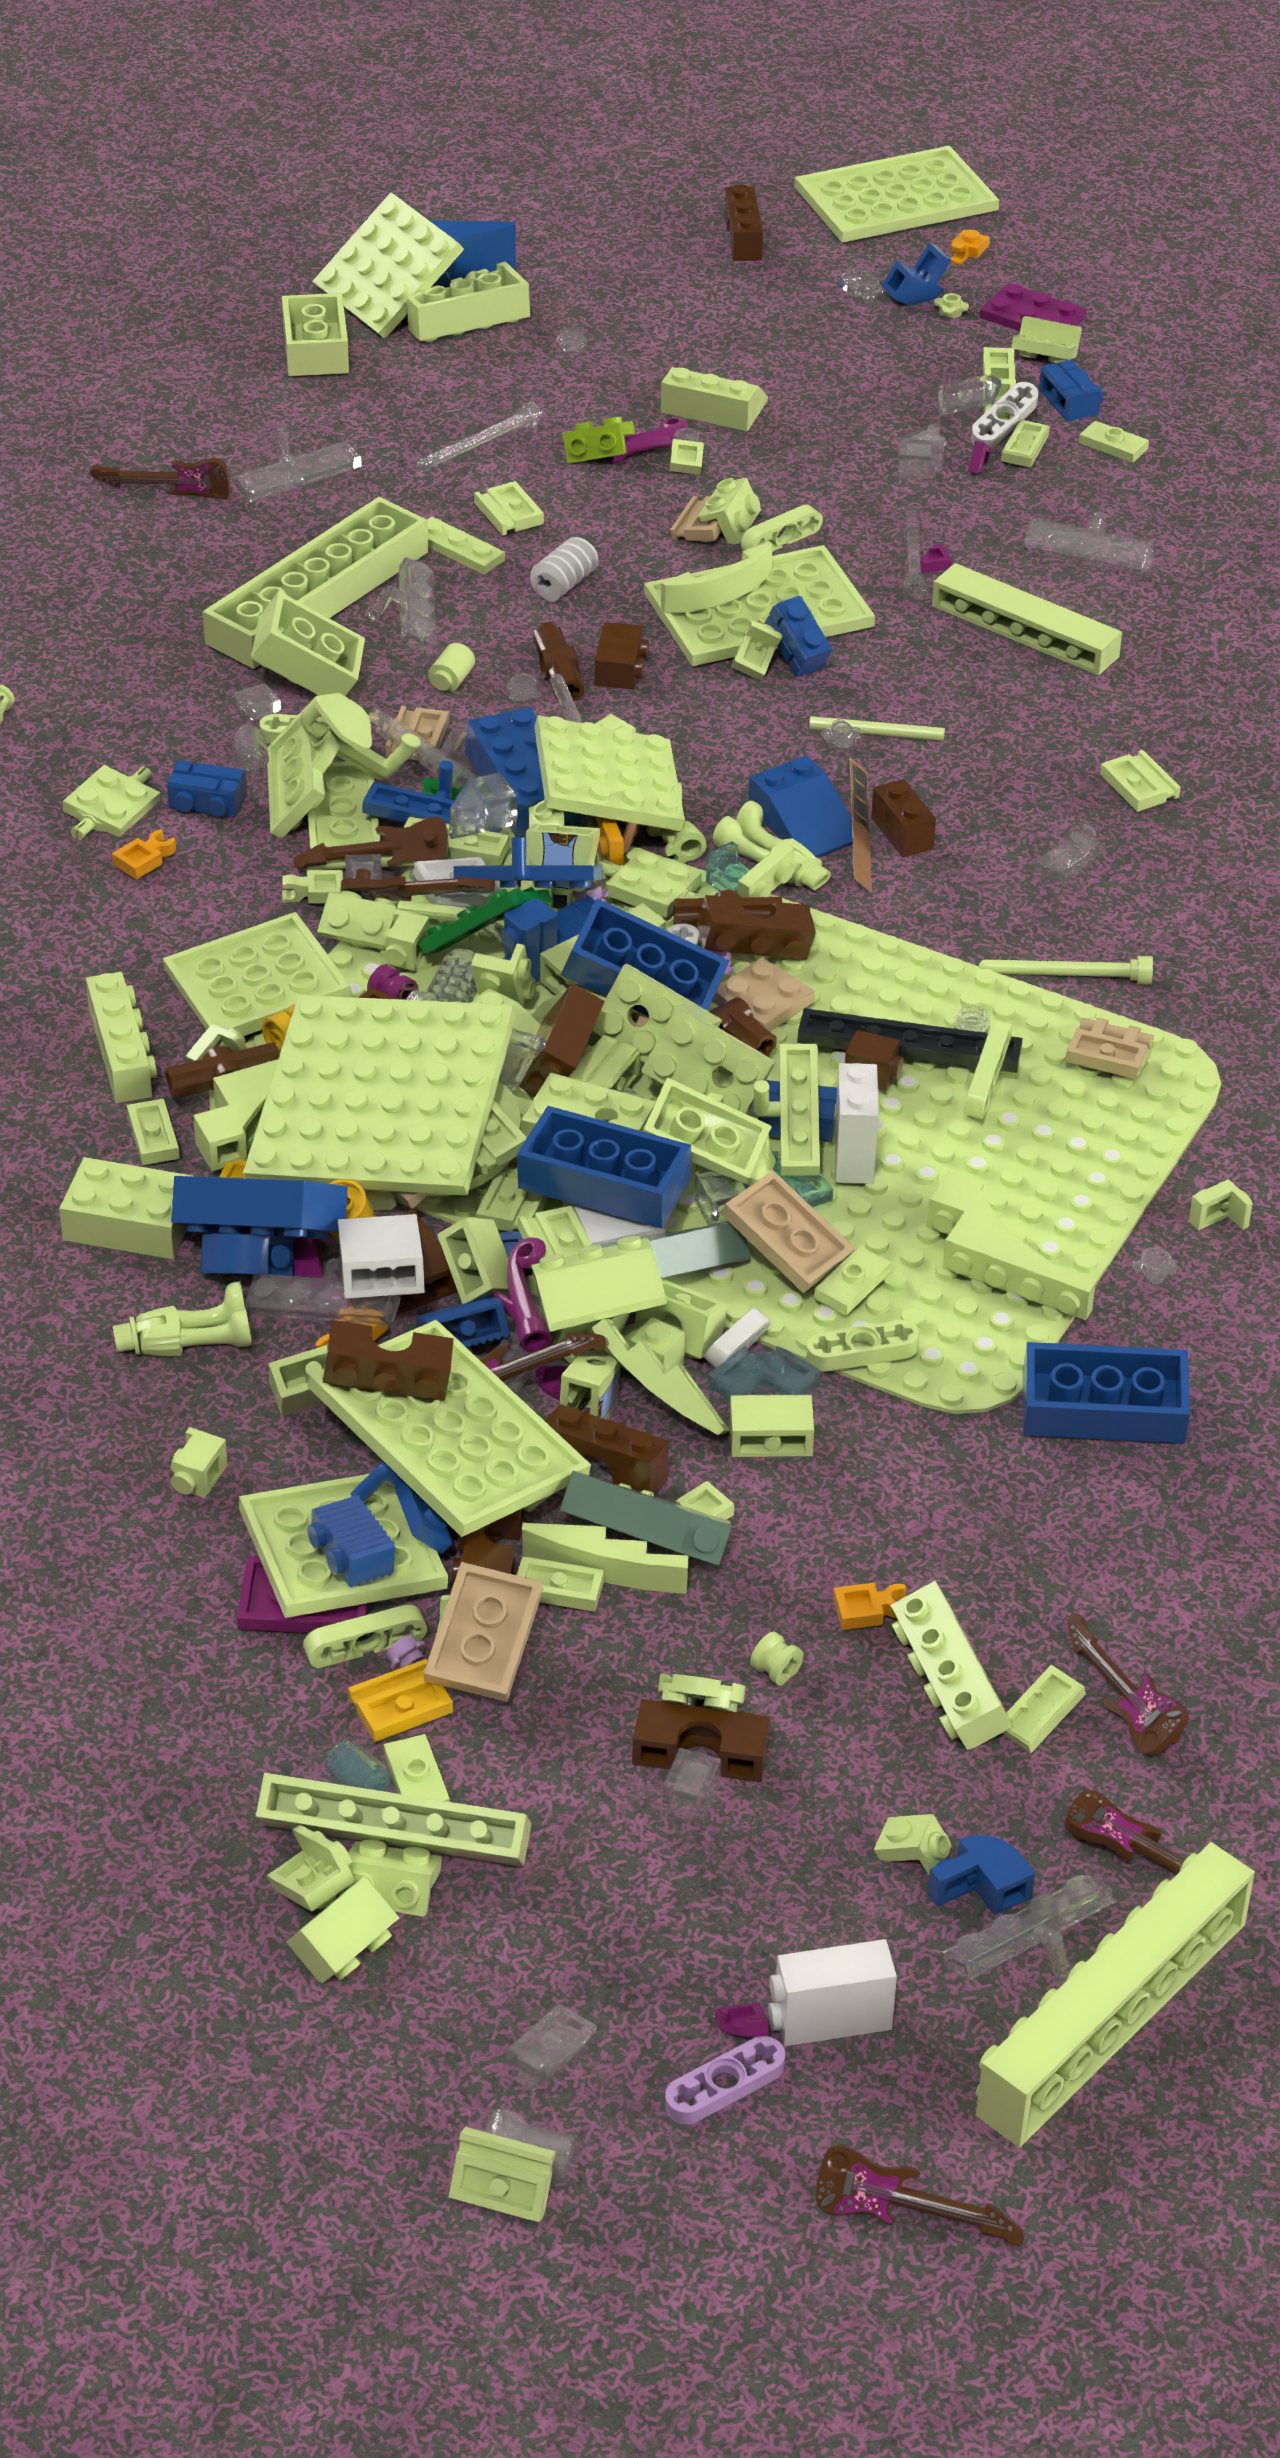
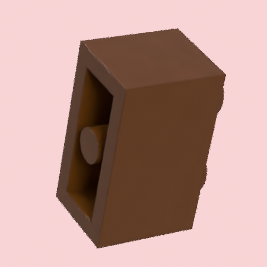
(620, 655)
(903, 818)

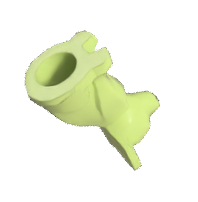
(684, 844)

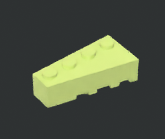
(469, 304)

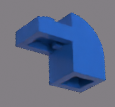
(920, 282)
(246, 1254)
(989, 1868)

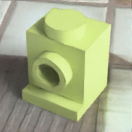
(403, 938)
(198, 1463)

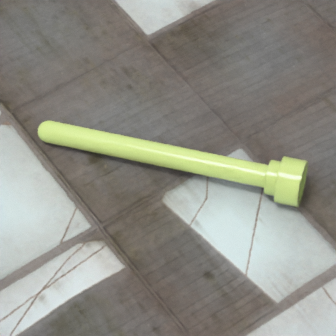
(1138, 969)

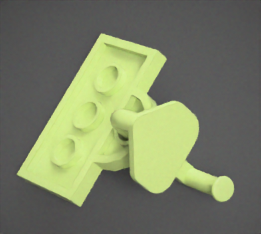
(308, 748)

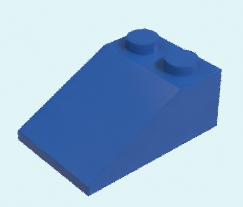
(483, 244)
(802, 806)

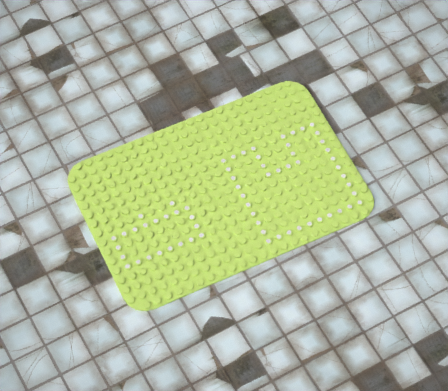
(1060, 1154)

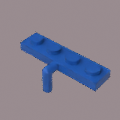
(401, 803)
(542, 875)
(421, 1518)

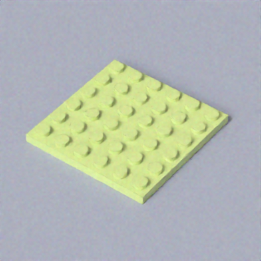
(382, 1093)

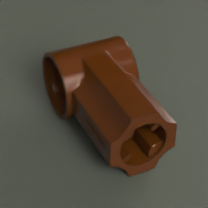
(739, 1022)

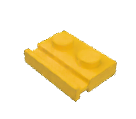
(399, 1701)

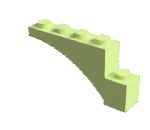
(229, 1130)
(991, 1253)

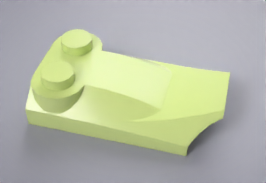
(717, 1133)

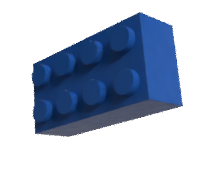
(509, 746)
(619, 938)
(604, 1166)
(258, 1206)
(1106, 1392)

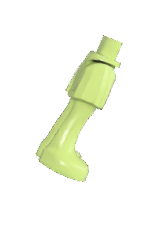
(758, 843)
(169, 1330)

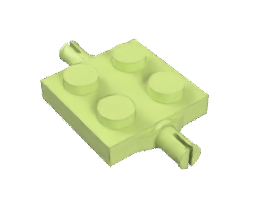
(110, 801)
(651, 882)

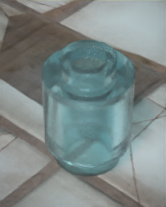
(356, 1767)

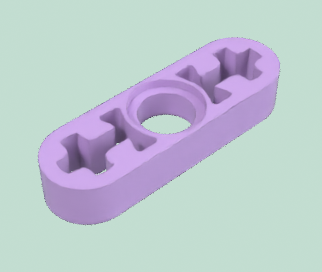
(734, 2063)

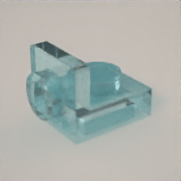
(724, 869)

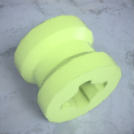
(776, 1658)

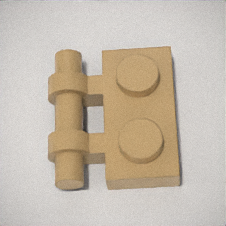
(1109, 1047)

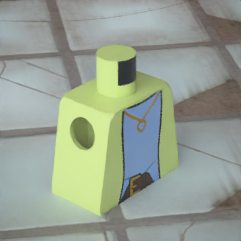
(562, 847)
(591, 1380)

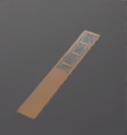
(860, 825)

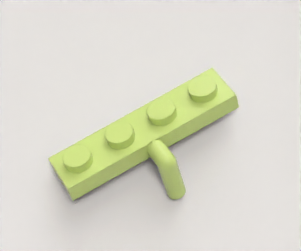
(796, 1108)

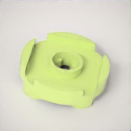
(686, 1689)

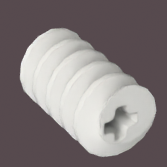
(563, 568)

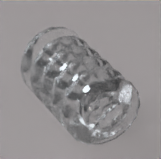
(454, 978)

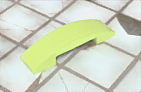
(690, 593)

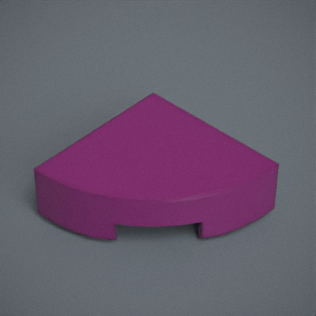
(980, 454)
(935, 560)
(550, 1379)
(742, 2020)

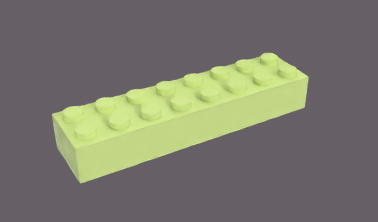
(321, 574)
(1112, 1993)

